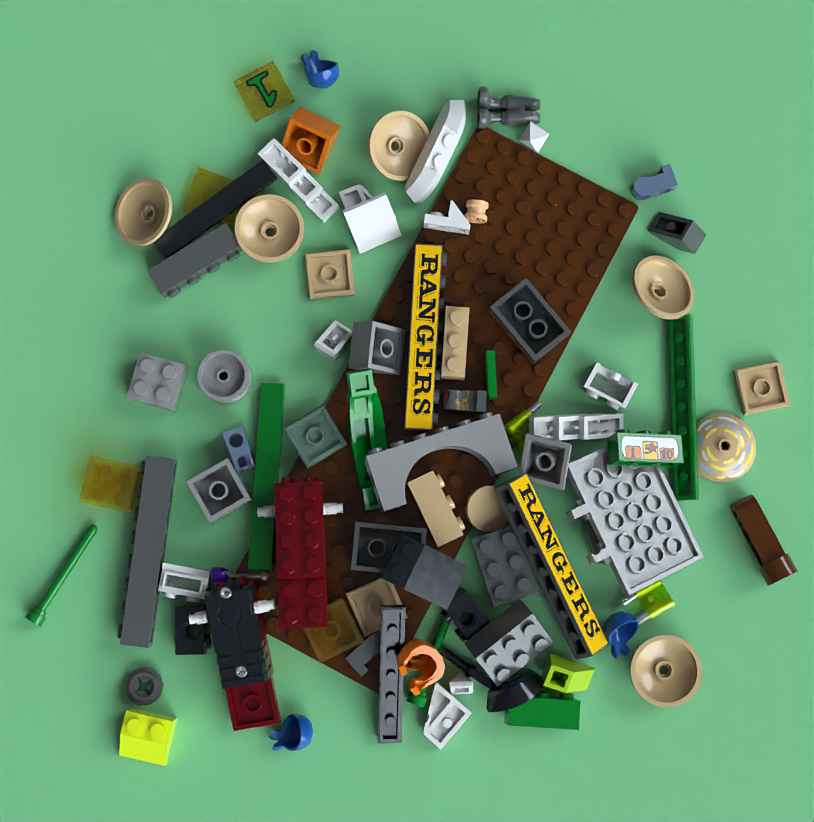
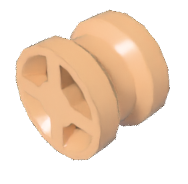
(476, 211)

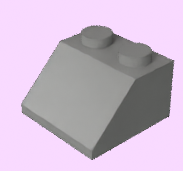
(377, 347)

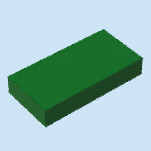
(490, 375)

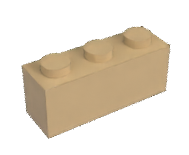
(455, 343)
(436, 508)

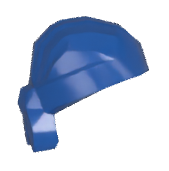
(320, 72)
(619, 630)
(294, 734)

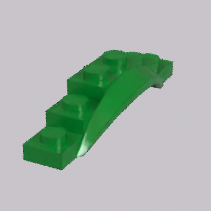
(365, 428)

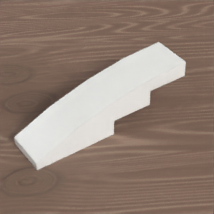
(298, 180)
(576, 426)

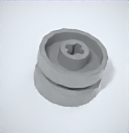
(228, 390)

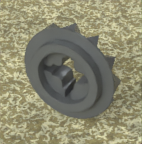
(133, 683)

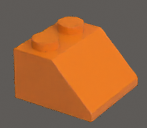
(310, 139)

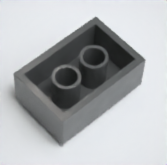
(529, 321)
(377, 543)
(503, 567)
(508, 642)

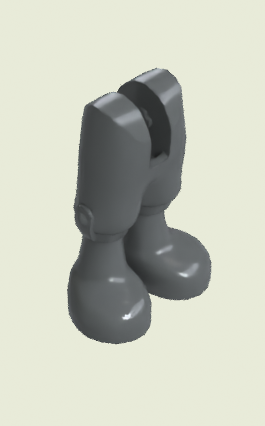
(516, 109)

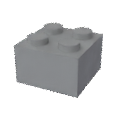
(157, 382)
(219, 490)

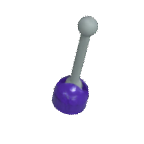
(221, 573)

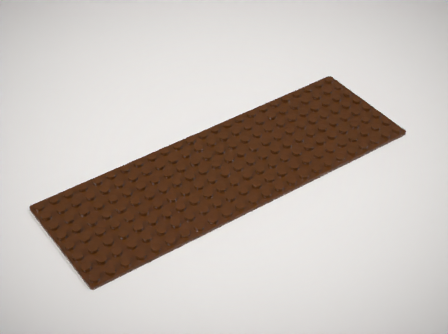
(539, 228)

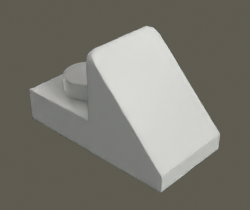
(453, 223)

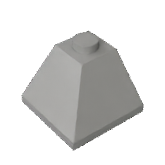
(546, 460)

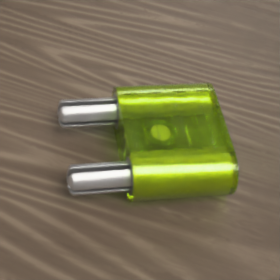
(519, 426)
(653, 599)

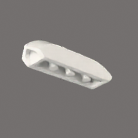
(437, 151)

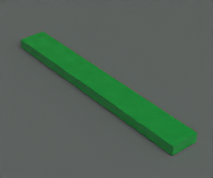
(683, 405)
(266, 474)

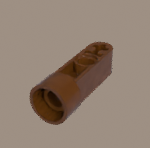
(762, 540)

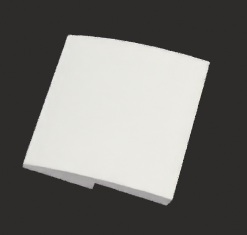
(372, 222)

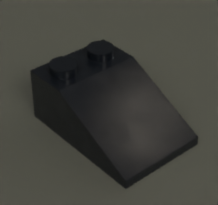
(425, 572)

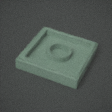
(315, 436)

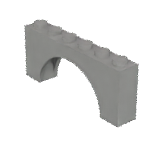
(481, 438)

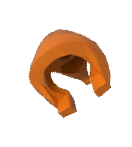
(424, 657)

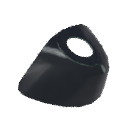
(510, 695)

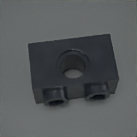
(462, 603)
(184, 642)

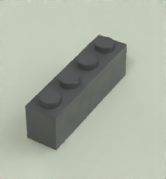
(195, 260)

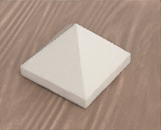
(534, 137)
(461, 685)

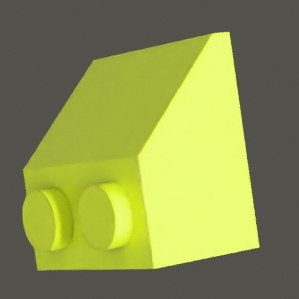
(146, 736)

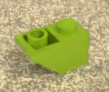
(566, 674)

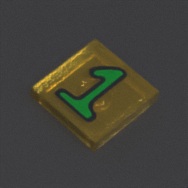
(264, 91)

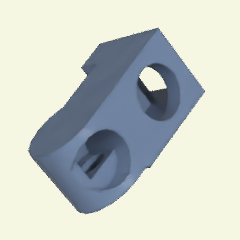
(653, 186)
(239, 448)

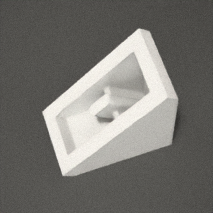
(333, 340)

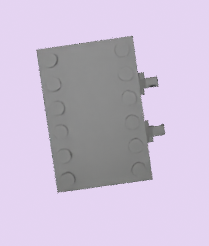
(633, 519)

